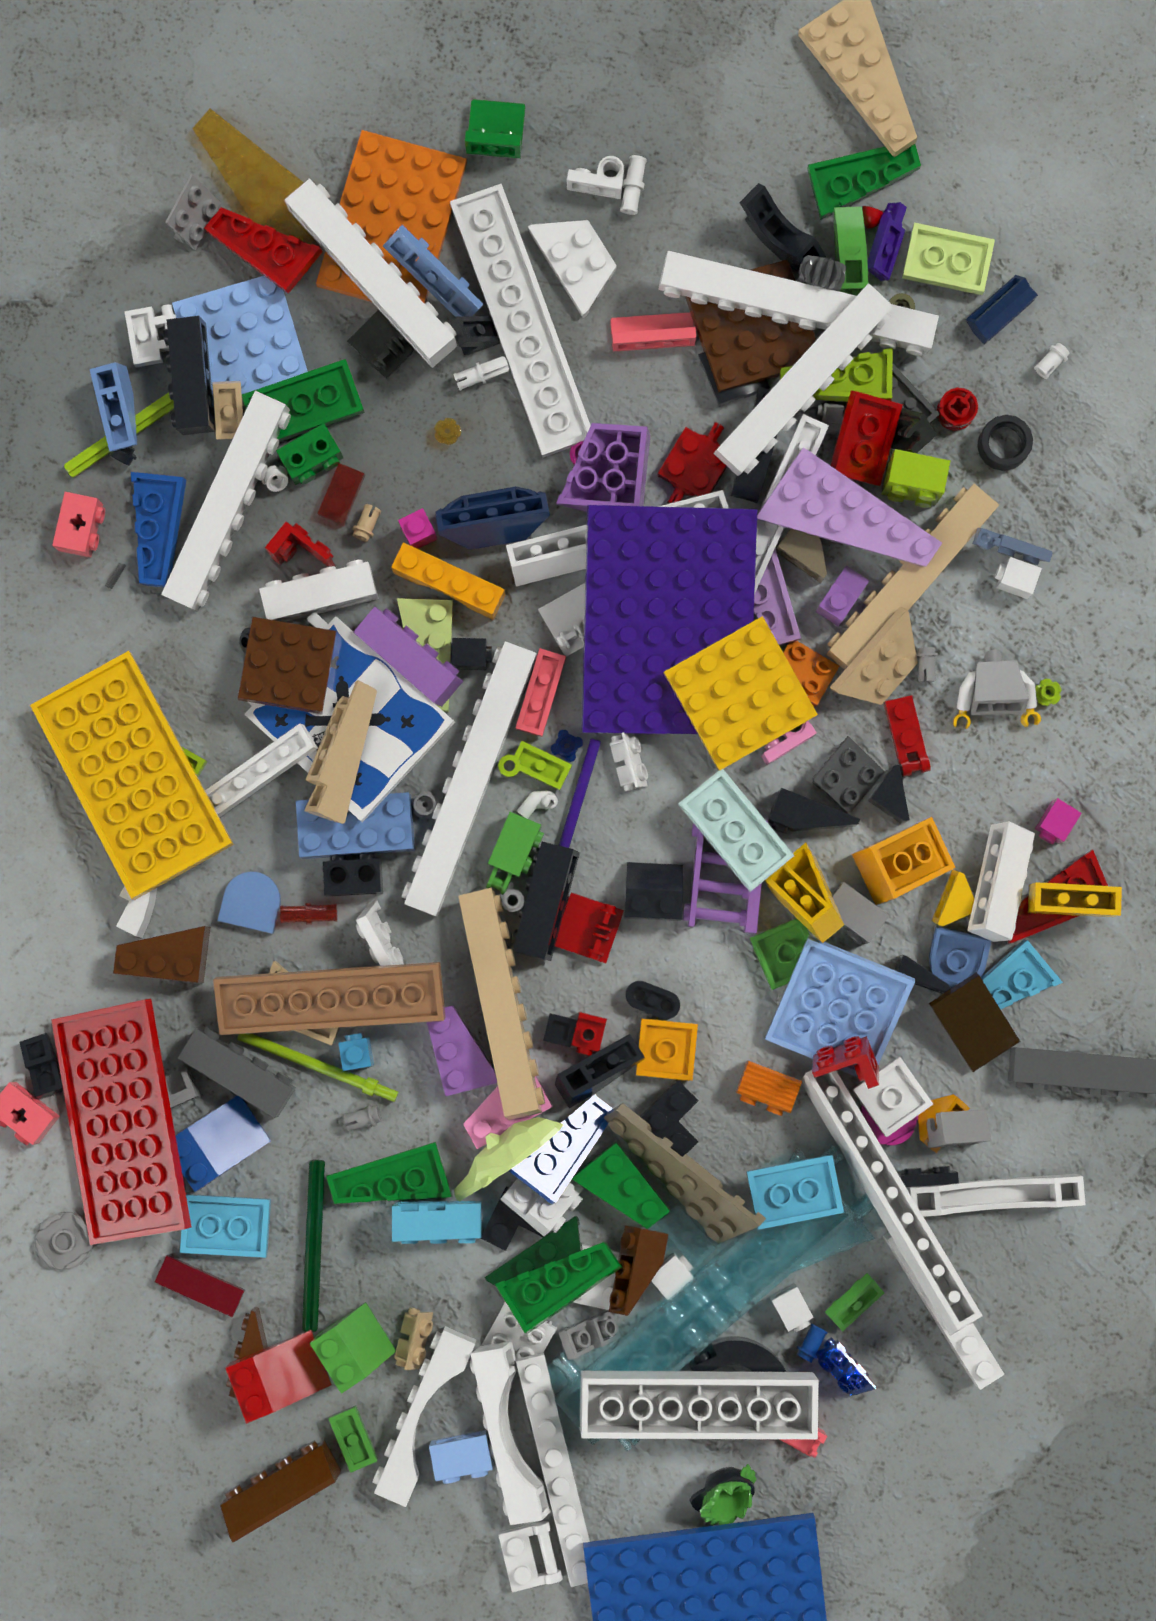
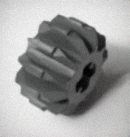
(822, 272)

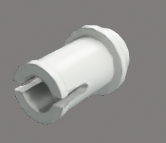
(1056, 355)

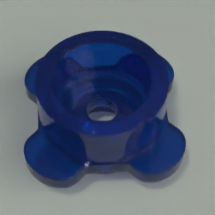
(563, 738)

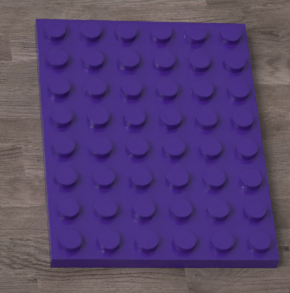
(655, 595)

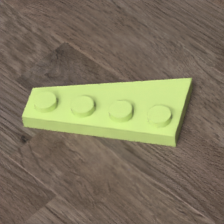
(432, 623)

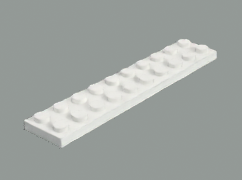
(521, 319)

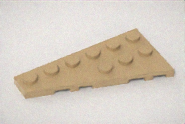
(857, 59)

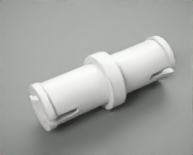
(633, 185)

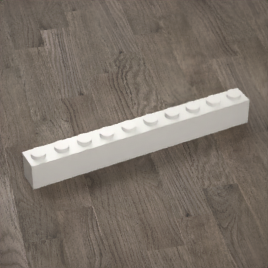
(786, 300)
(470, 779)
(892, 1201)

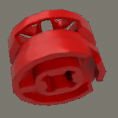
(957, 409)

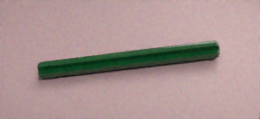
(313, 1245)

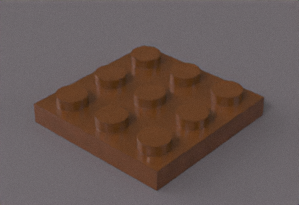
(287, 665)

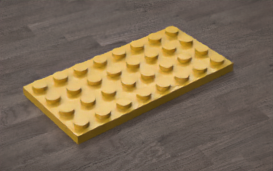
(131, 775)

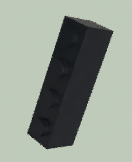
(190, 375)
(545, 901)

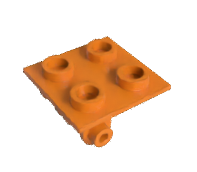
(811, 669)

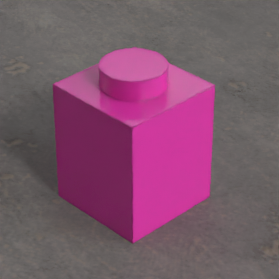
(417, 529)
(1057, 821)

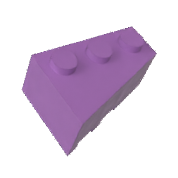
(458, 1055)

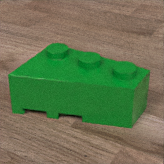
(622, 1185)

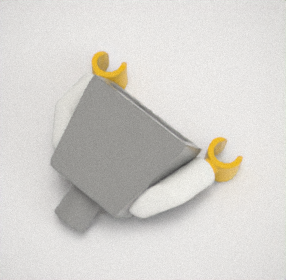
(997, 689)

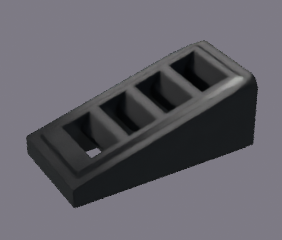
(922, 976)

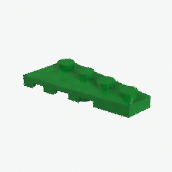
(401, 1176)
(549, 1289)

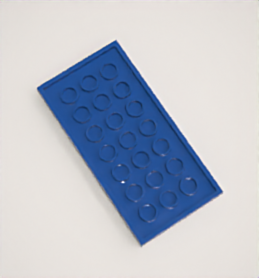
(710, 1573)

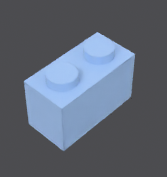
(461, 1456)

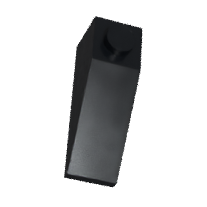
(803, 814)
(598, 1070)

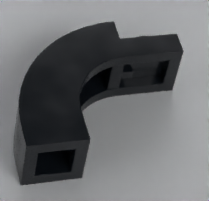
(776, 231)
(740, 1352)

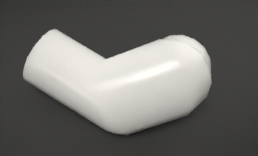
(537, 800)

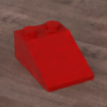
(277, 1376)

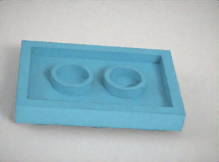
(795, 1191)
(227, 1226)

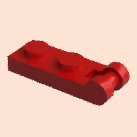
(906, 735)

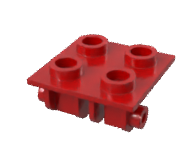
(589, 927)

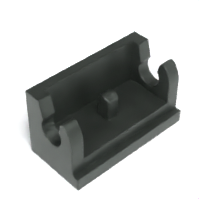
(912, 431)

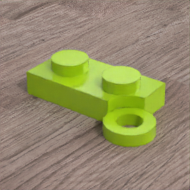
(537, 765)

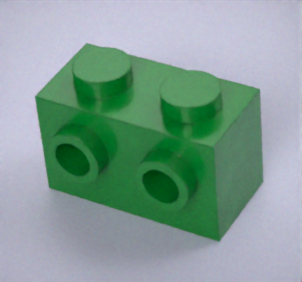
(310, 455)

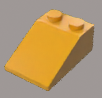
(903, 861)

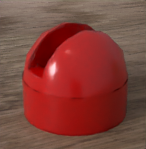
(871, 216)

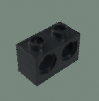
(352, 884)

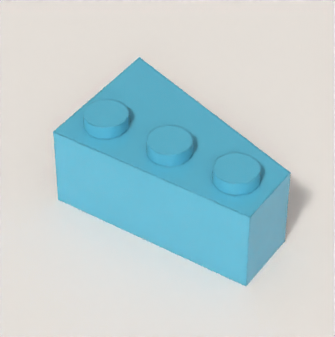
(436, 1221)

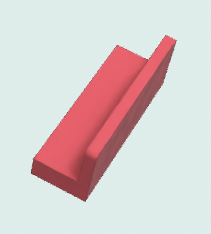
(652, 331)

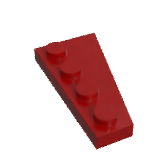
(271, 253)
(1081, 872)

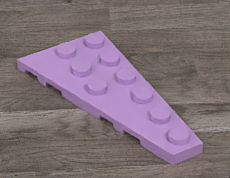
(833, 507)

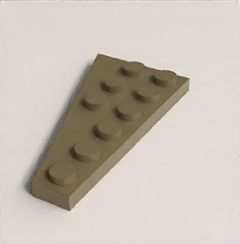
(685, 1179)

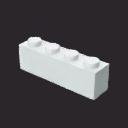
(319, 592)
(1001, 882)

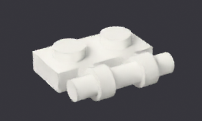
(143, 334)

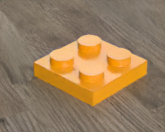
(667, 1049)

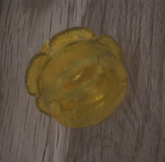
(450, 438)

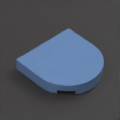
(251, 902)
(957, 955)

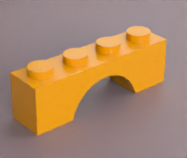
(439, 575)

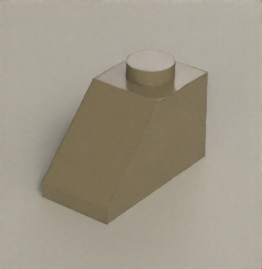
(804, 552)

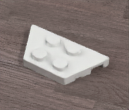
(576, 259)

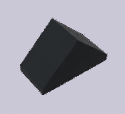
(891, 796)

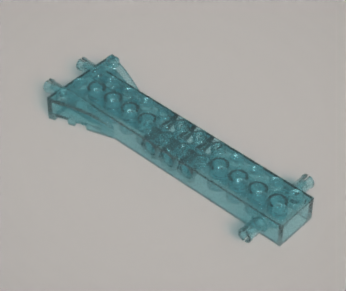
(720, 1295)

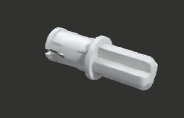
(482, 372)

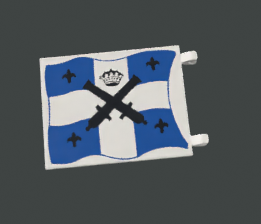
(400, 727)

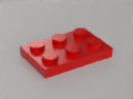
(866, 437)

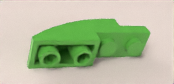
(851, 248)

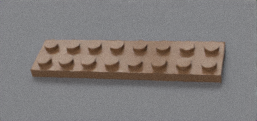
(329, 998)

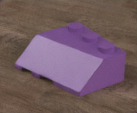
(609, 468)

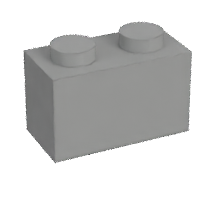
(858, 914)

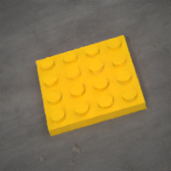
(740, 693)

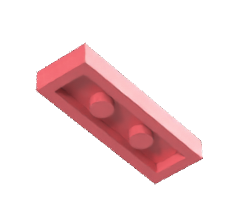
(540, 692)

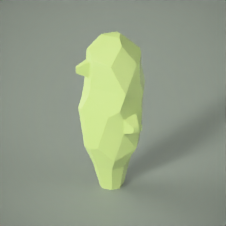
(506, 1152)

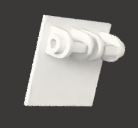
(566, 619)
(508, 1329)

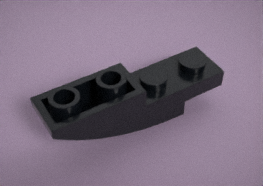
(750, 485)

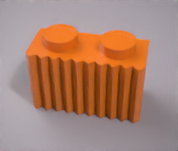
(768, 1087)

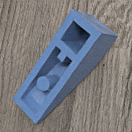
(115, 404)

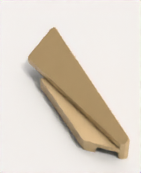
(340, 754)

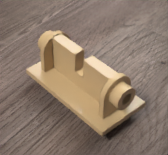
(412, 1352)

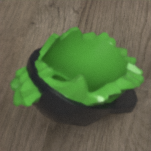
(725, 1495)

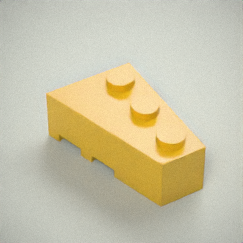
(806, 894)

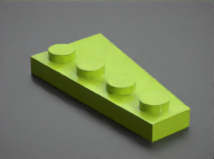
(864, 374)

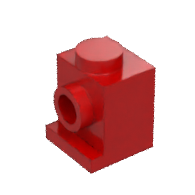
(585, 1022)

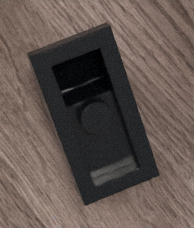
(475, 333)

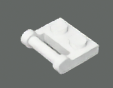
(520, 1557)

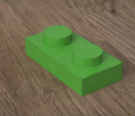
(854, 1302)
(353, 1439)

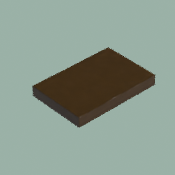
(974, 1022)

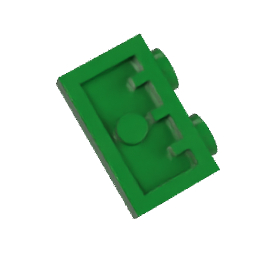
(495, 129)

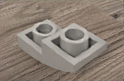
(589, 1334)

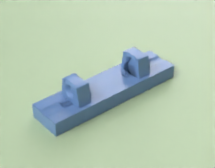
(432, 273)

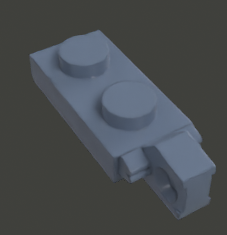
(1009, 546)

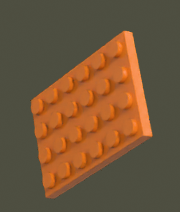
(393, 187)

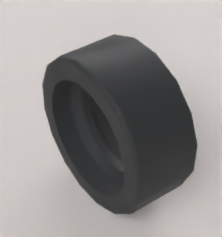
(1020, 428)

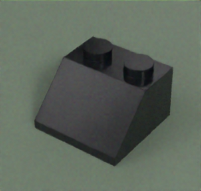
(654, 891)

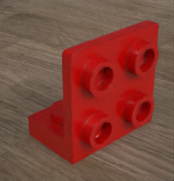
(283, 545)
(851, 1052)

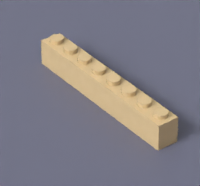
(911, 580)
(500, 1004)

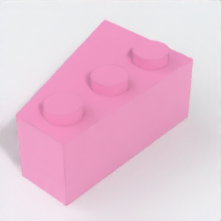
(490, 1117)

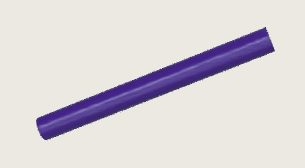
(579, 793)

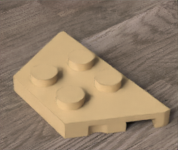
(881, 662)

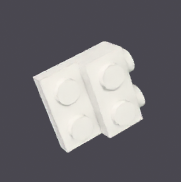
(537, 1210)

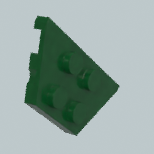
(546, 1250)

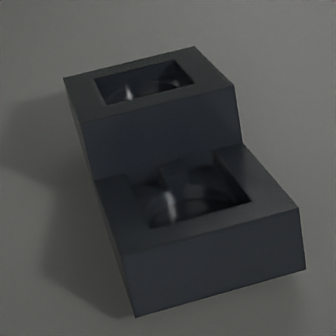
(42, 1065)

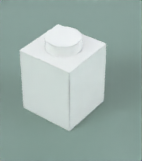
(1017, 577)
(673, 1275)
(792, 1308)

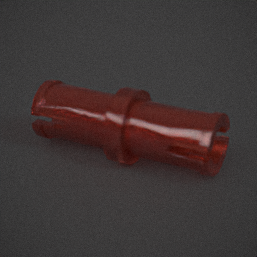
(308, 913)

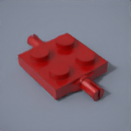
(692, 465)

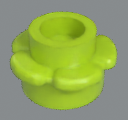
(1042, 697)

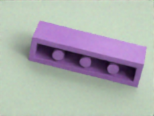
(408, 656)

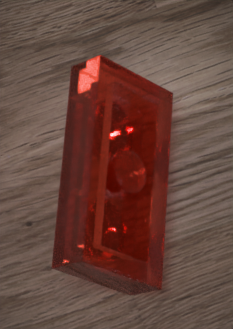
(341, 494)

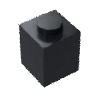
(471, 653)

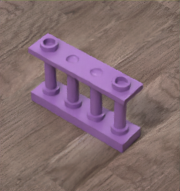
(746, 918)

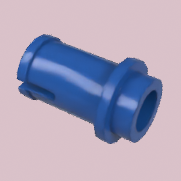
(811, 1343)

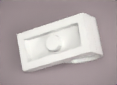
(598, 184)

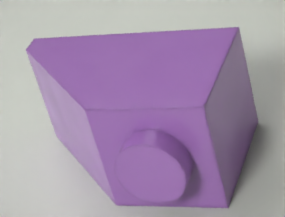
(842, 596)

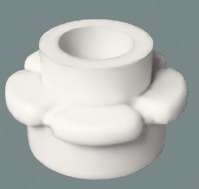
(275, 483)

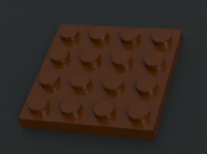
(748, 347)

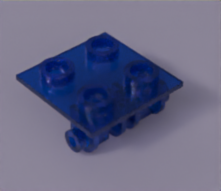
(850, 1376)

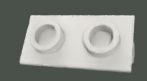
(627, 749)

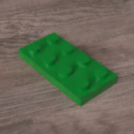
(314, 398)

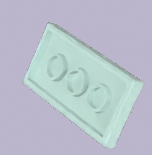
(736, 830)

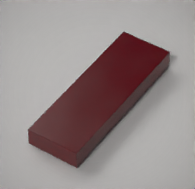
(199, 1286)

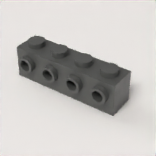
(237, 1072)

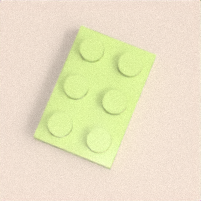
(948, 258)

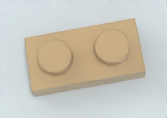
(227, 408)

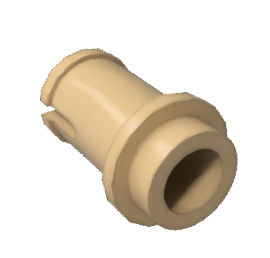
(366, 524)

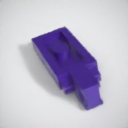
(887, 242)

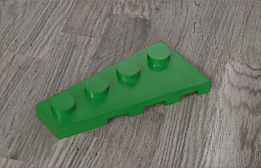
(858, 175)

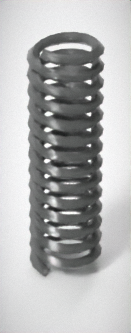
(112, 582)

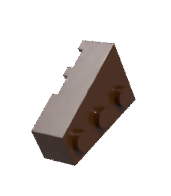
(168, 956)

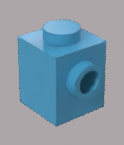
(356, 1052)

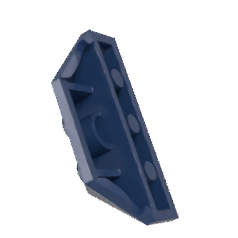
(493, 517)

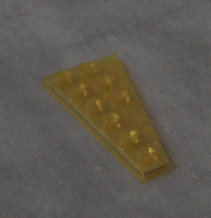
(252, 175)

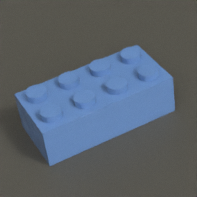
(383, 831)

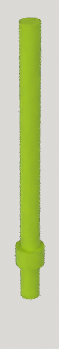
(369, 1086)

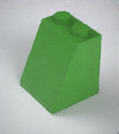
(352, 1347)

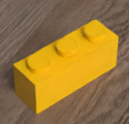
(1074, 899)

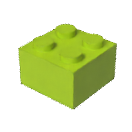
(915, 478)

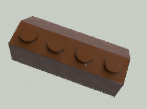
(279, 1490)

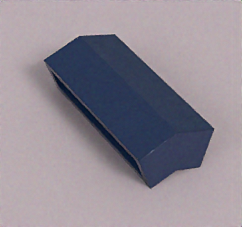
(1001, 308)

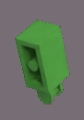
(513, 850)

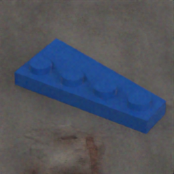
(158, 516)

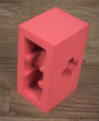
(74, 511)
(39, 1116)

